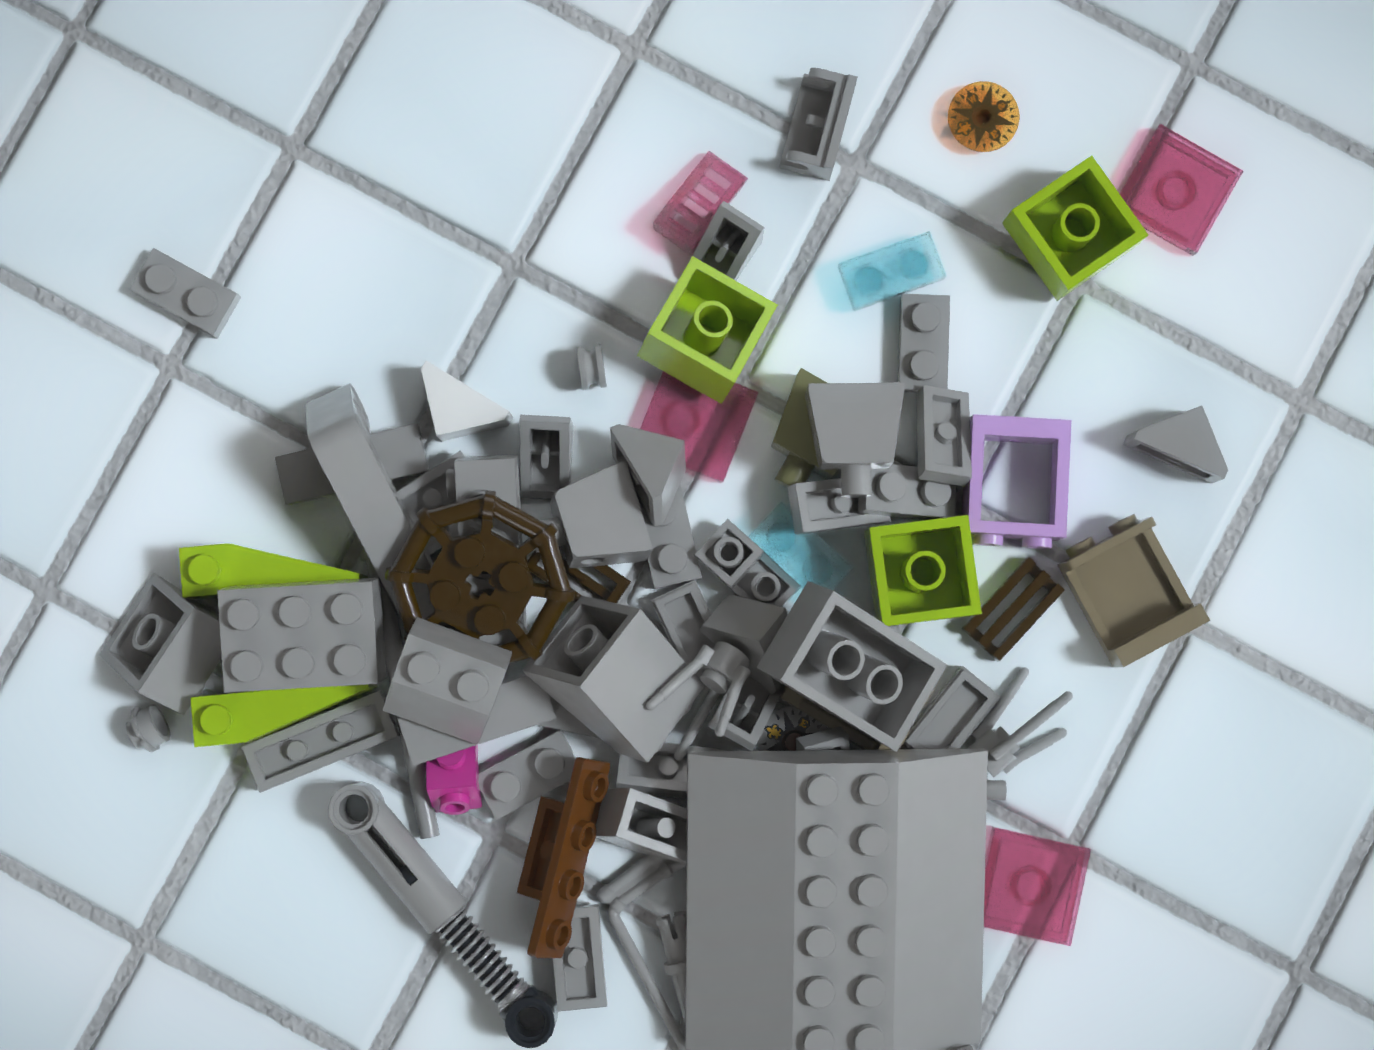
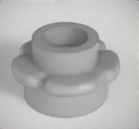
(148, 728)

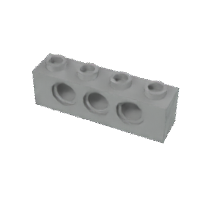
(472, 478)

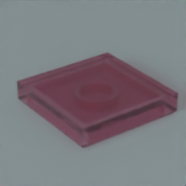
(1179, 189)
(705, 425)
(1033, 885)

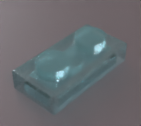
(891, 271)
(799, 556)

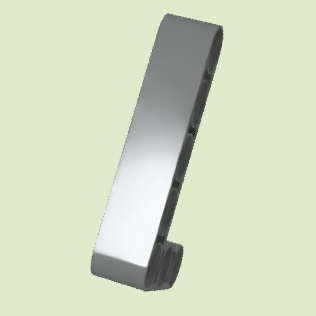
(346, 453)

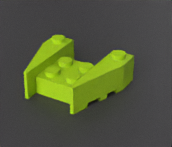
(254, 714)

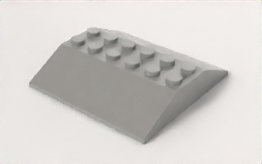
(835, 899)

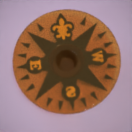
(983, 116)

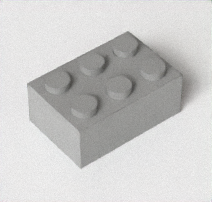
(302, 635)
(852, 665)

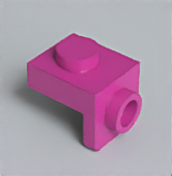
(454, 782)

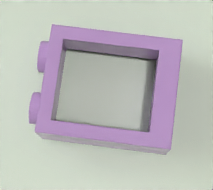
(1019, 430)

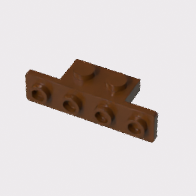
(559, 855)

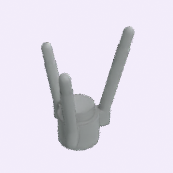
(722, 670)
(1003, 747)

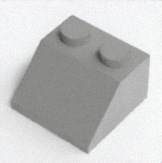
(166, 645)
(447, 680)

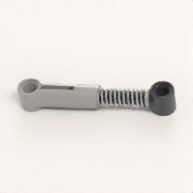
(440, 908)

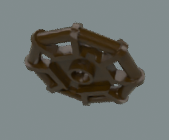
(478, 553)

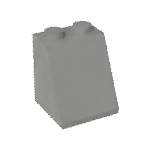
(605, 669)

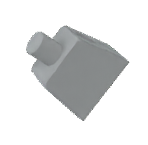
(855, 429)
(600, 520)

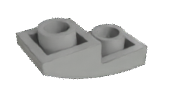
(746, 567)

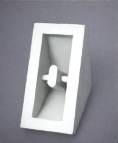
(458, 408)

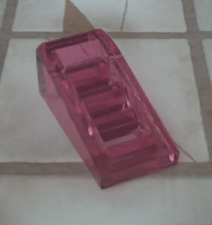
(678, 234)

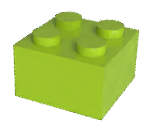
(1074, 228)
(707, 330)
(922, 571)

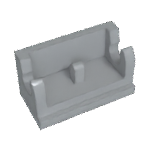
(818, 123)

